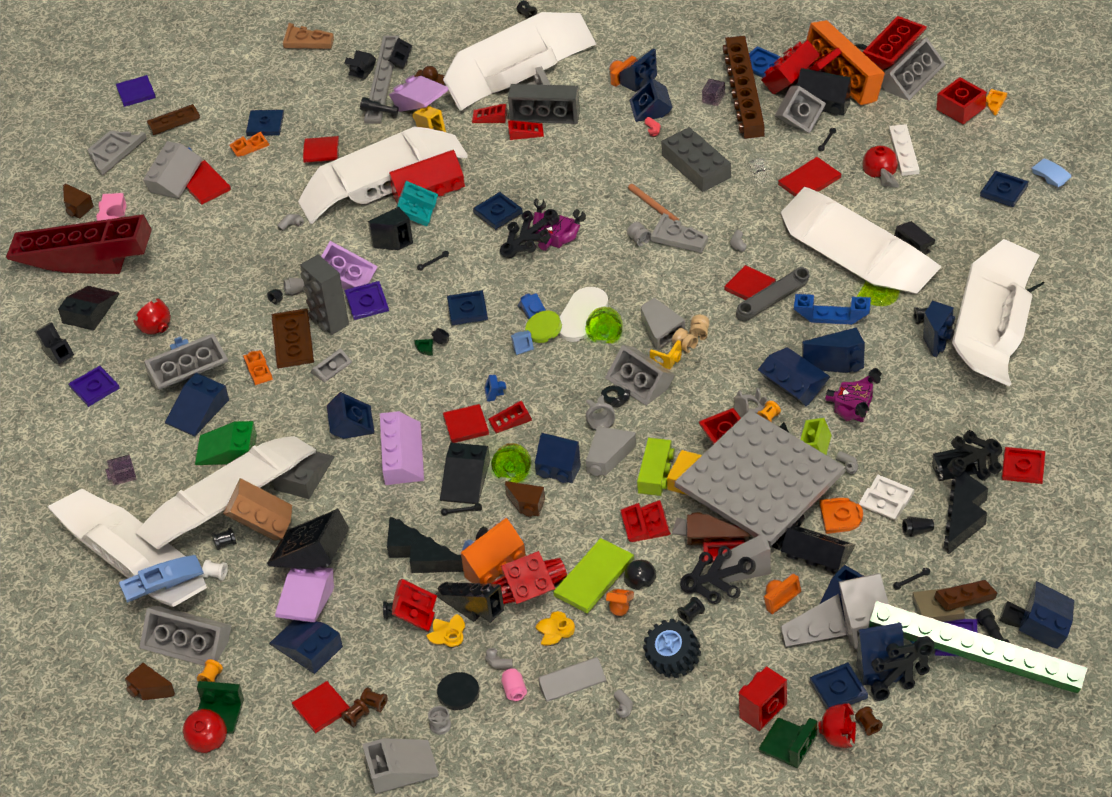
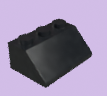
(829, 88)
(816, 548)

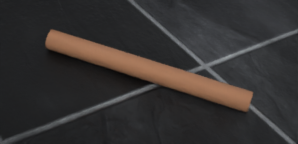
(651, 202)

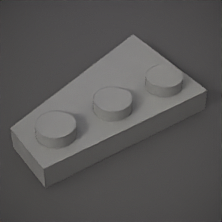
(677, 235)
(815, 625)

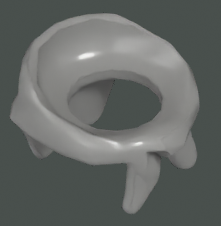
(741, 402)
(603, 419)

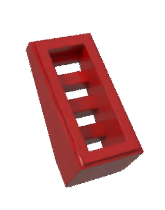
(494, 113)
(520, 130)
(520, 419)

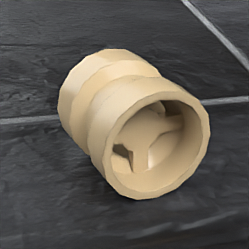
(699, 326)
(685, 338)

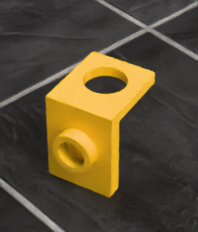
(670, 359)

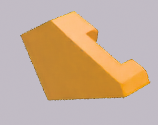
(995, 100)

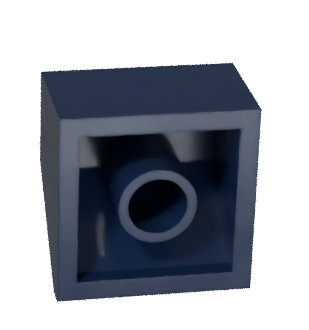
(651, 101)
(349, 417)
(557, 458)

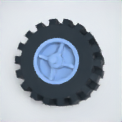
(672, 648)

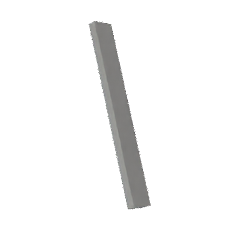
(381, 79)

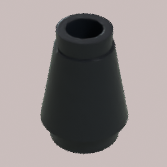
(915, 525)

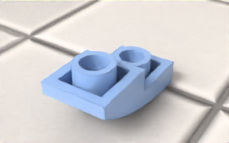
(1052, 172)

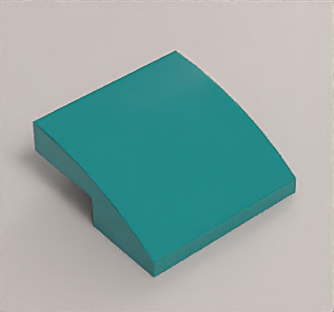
(417, 203)

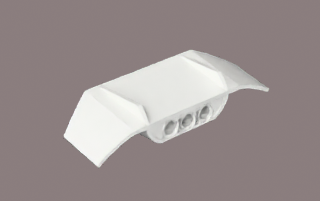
(515, 54)
(371, 167)
(857, 243)
(994, 309)
(213, 493)
(113, 536)

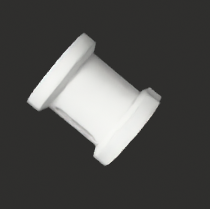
(214, 569)

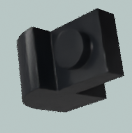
(361, 64)
(52, 345)

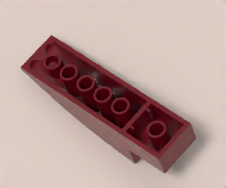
(82, 247)

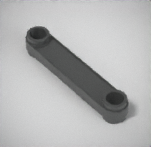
(772, 294)

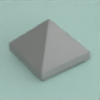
(888, 179)
(680, 527)

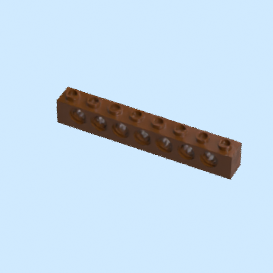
(744, 87)

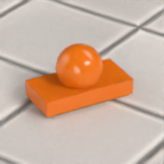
(616, 67)
(780, 593)
(619, 601)

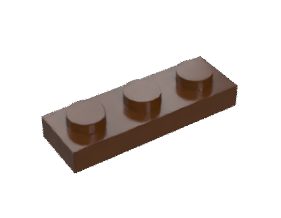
(173, 119)
(965, 595)

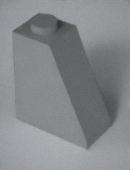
(660, 322)
(609, 449)
(756, 549)

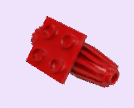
(529, 577)

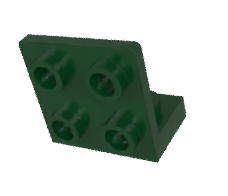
(223, 699)
(789, 741)

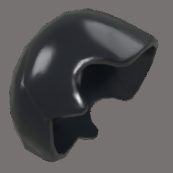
(639, 574)

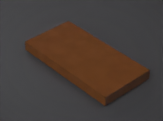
(292, 338)

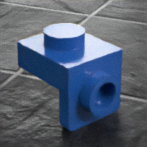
(531, 304)

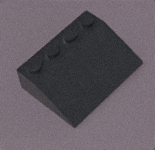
(311, 543)

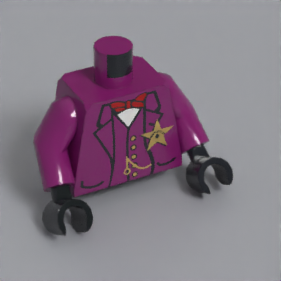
(561, 232)
(854, 397)

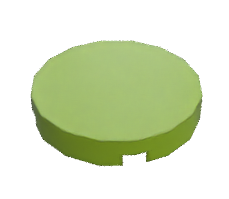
(544, 326)

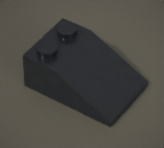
(87, 307)
(464, 473)

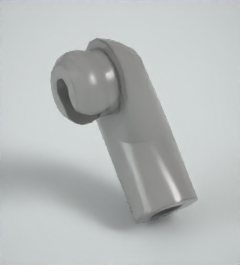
(290, 219)
(736, 241)
(849, 461)
(496, 662)
(625, 704)

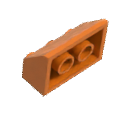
(487, 554)

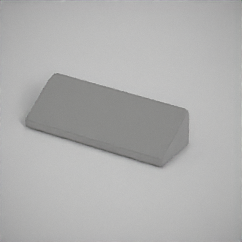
(571, 679)

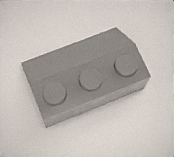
(172, 170)
(639, 374)

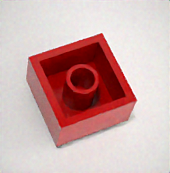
(961, 100)
(762, 698)

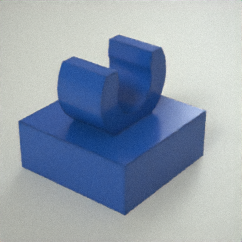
(494, 388)

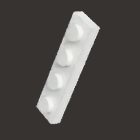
(904, 150)

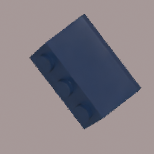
(794, 375)

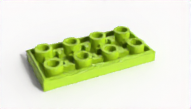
(593, 575)

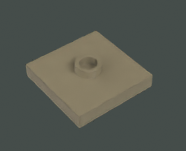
(931, 608)

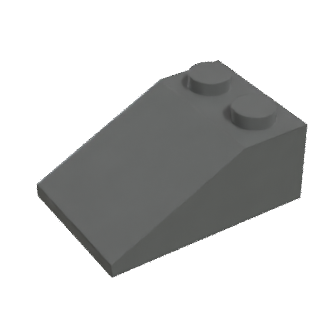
(304, 476)

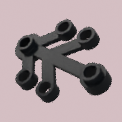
(512, 246)
(991, 448)
(715, 575)
(920, 648)

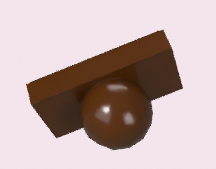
(431, 73)

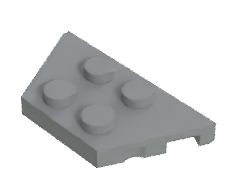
(113, 148)

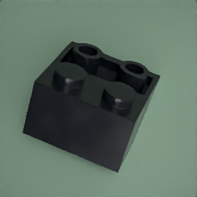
(391, 230)

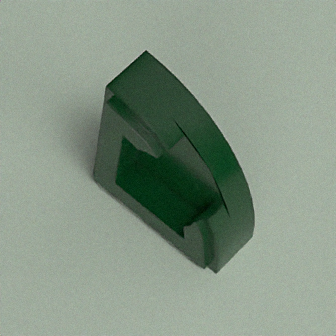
(424, 346)

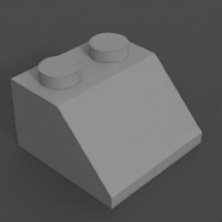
(800, 109)

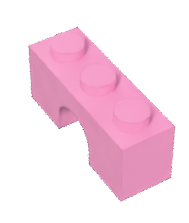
(111, 206)

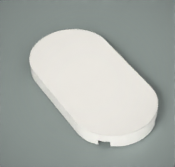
(578, 310)

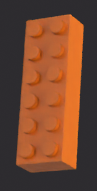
(864, 74)

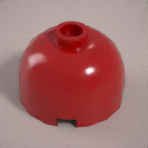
(878, 158)
(153, 318)
(837, 722)
(204, 730)

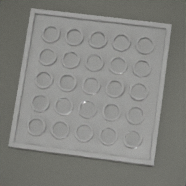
(760, 477)

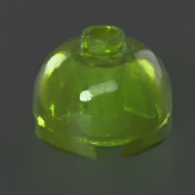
(603, 322)
(511, 459)

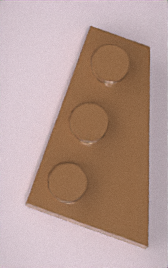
(304, 38)

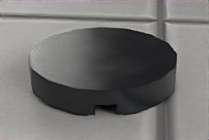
(458, 691)

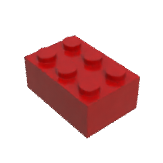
(788, 67)

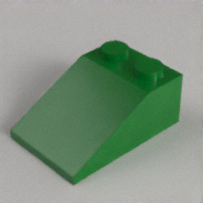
(226, 443)

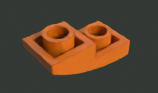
(242, 146)
(257, 367)

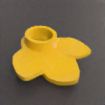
(555, 628)
(445, 630)

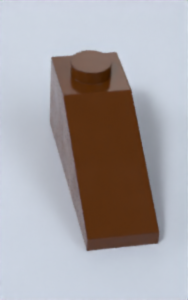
(710, 529)

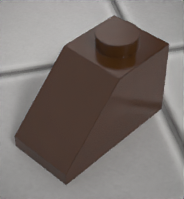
(76, 201)
(525, 497)
(148, 684)

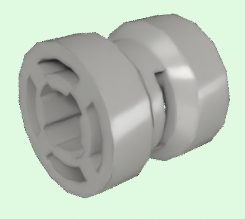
(639, 233)
(439, 720)

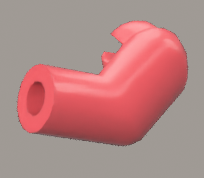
(654, 126)

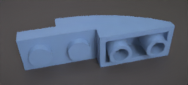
(160, 576)

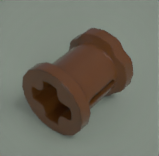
(374, 699)
(355, 712)
(868, 720)

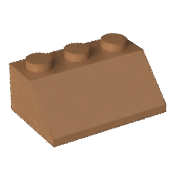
(259, 510)

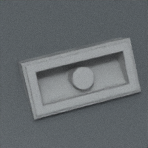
(331, 365)

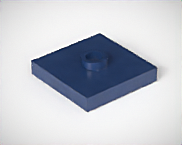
(265, 121)
(1004, 188)
(497, 210)
(467, 307)
(838, 686)

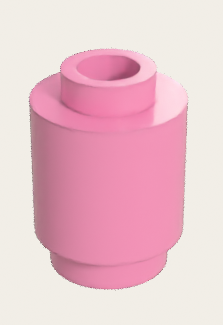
(513, 684)

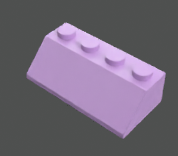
(401, 448)

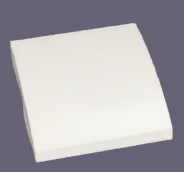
(886, 497)

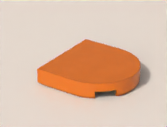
(840, 515)

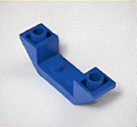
(831, 314)

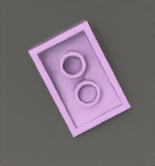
(416, 93)
(353, 269)
(305, 593)

